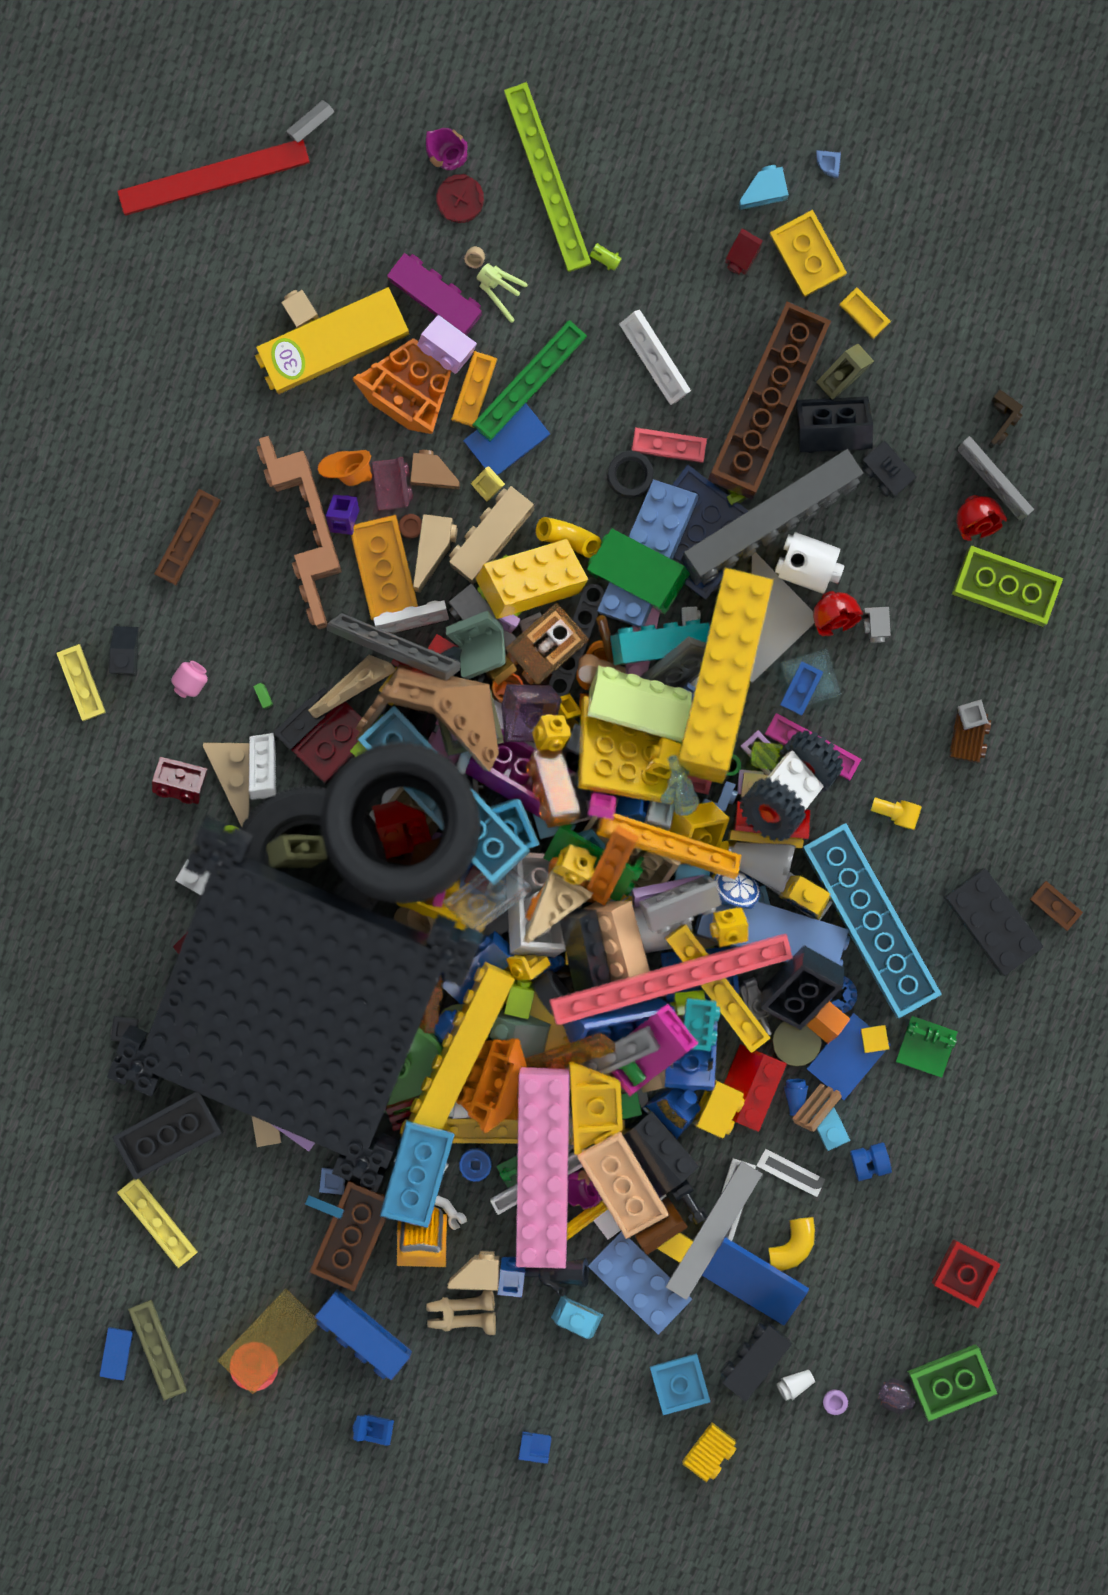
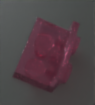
(391, 484)

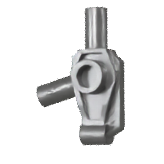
(752, 998)

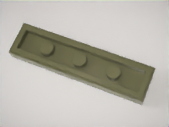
(157, 1350)

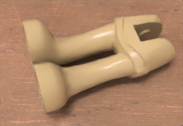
(448, 1306)

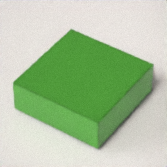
(263, 696)

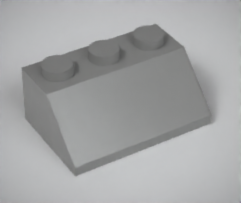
(681, 904)

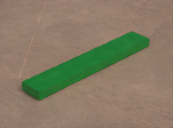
(529, 380)

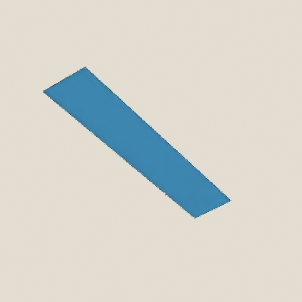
(324, 1207)

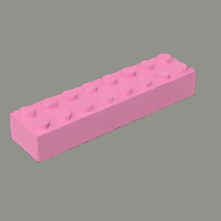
(543, 1167)

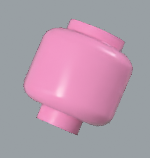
(189, 679)

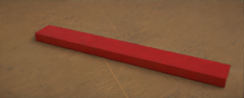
(213, 177)

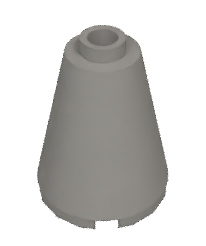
(766, 862)

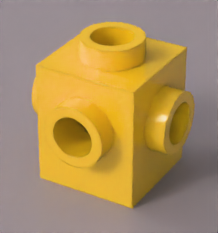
(551, 733)
(575, 865)
(729, 927)

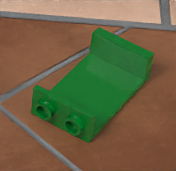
(638, 570)
(566, 837)

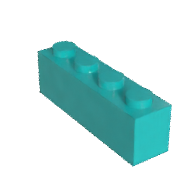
(654, 643)

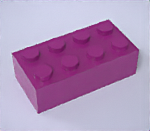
(510, 774)

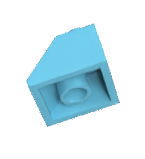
(516, 819)

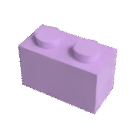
(446, 344)

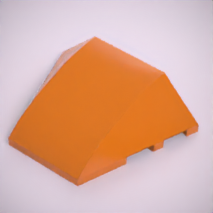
(406, 387)
(493, 1083)

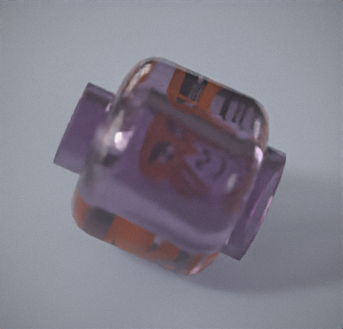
(896, 1396)

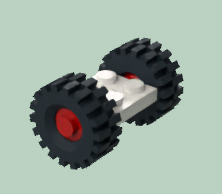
(804, 770)

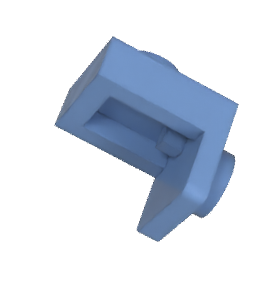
(727, 796)

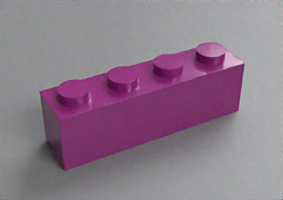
(434, 294)

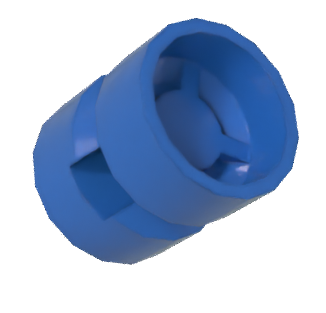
(877, 1155)
(475, 1164)

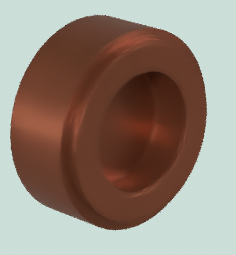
(410, 526)

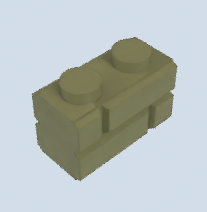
(296, 851)

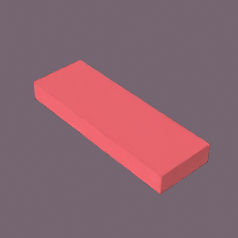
(669, 445)

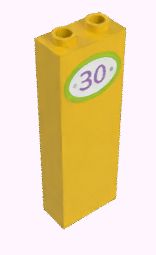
(332, 341)

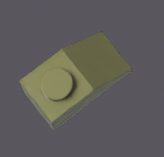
(845, 371)

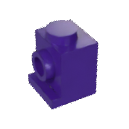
(342, 514)

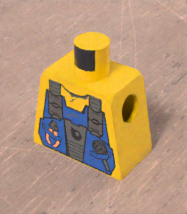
(806, 896)

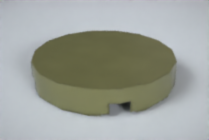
(795, 1045)

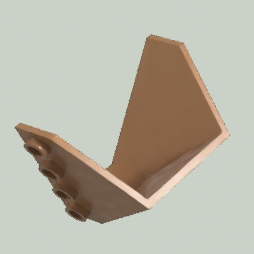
(458, 702)

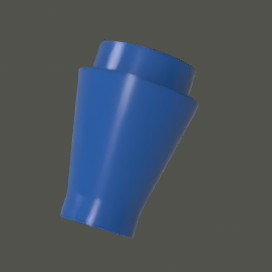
(796, 1094)

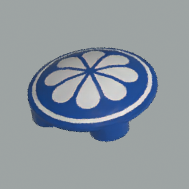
(738, 892)

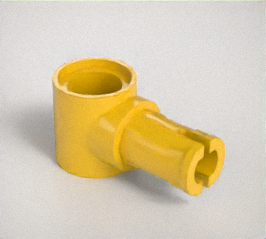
(902, 813)

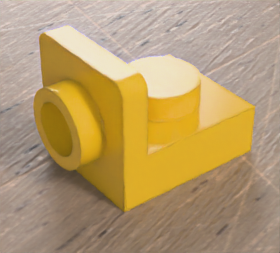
(528, 967)

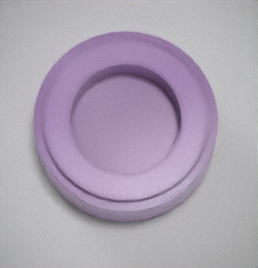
(835, 1402)

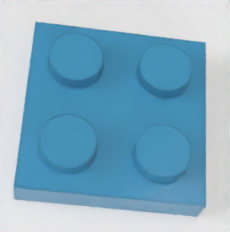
(680, 1384)

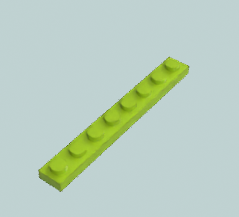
(547, 177)

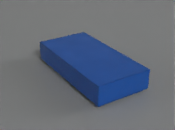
(116, 1353)

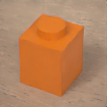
(828, 1022)

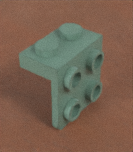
(481, 643)

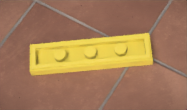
(157, 1222)

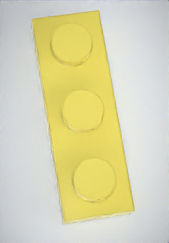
(81, 682)

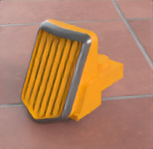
(423, 1245)

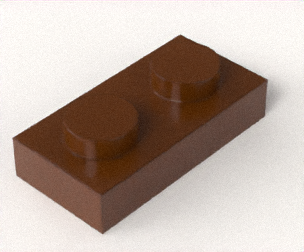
(1056, 905)

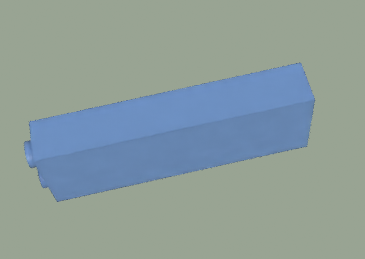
(769, 921)

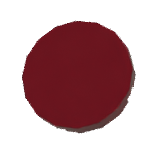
(460, 198)

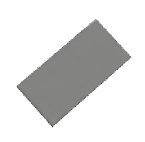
(995, 478)

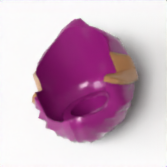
(446, 148)
(582, 1190)

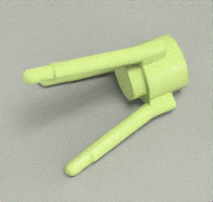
(491, 277)

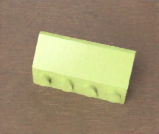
(639, 703)

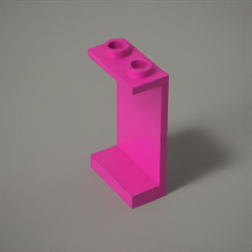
(674, 1042)

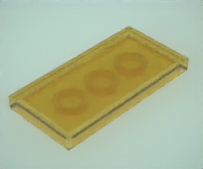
(269, 1341)

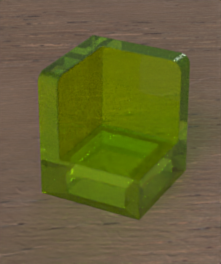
(765, 755)

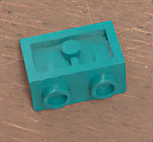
(699, 1021)

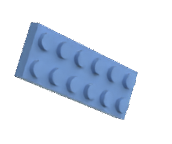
(659, 528)

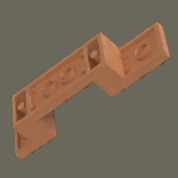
(316, 563)

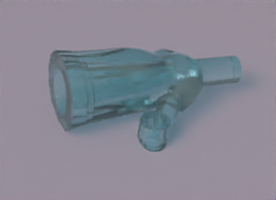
(680, 789)

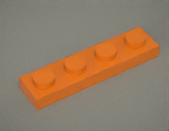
(612, 864)

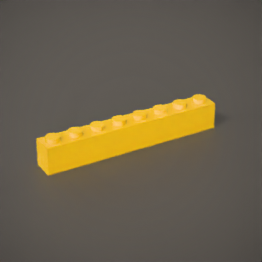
(461, 1047)

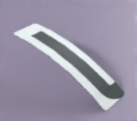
(791, 1172)

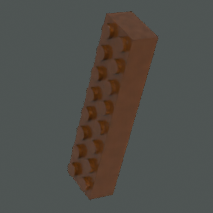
(769, 400)

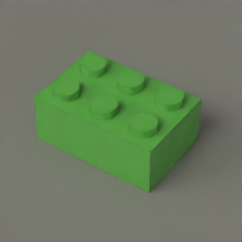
(952, 1382)

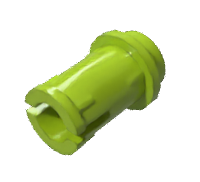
(606, 257)

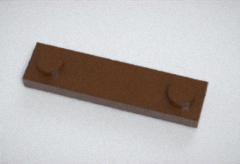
(187, 537)

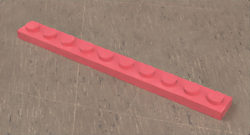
(670, 979)

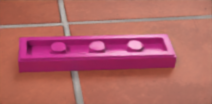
(783, 729)

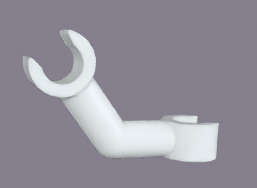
(451, 1212)

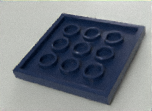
(708, 517)

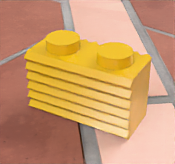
(710, 1452)

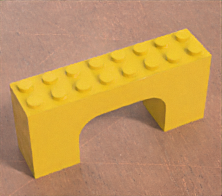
(725, 675)

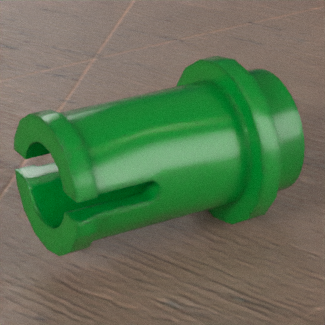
(633, 1073)

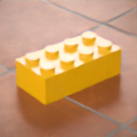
(531, 578)

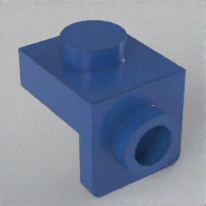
(373, 1429)

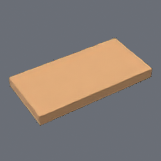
(623, 1185)

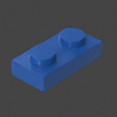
(801, 688)

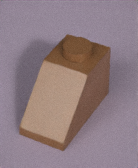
(431, 471)

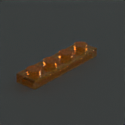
(577, 1052)

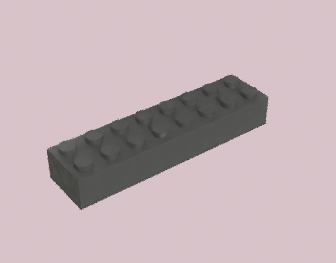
(771, 517)

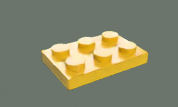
(808, 253)

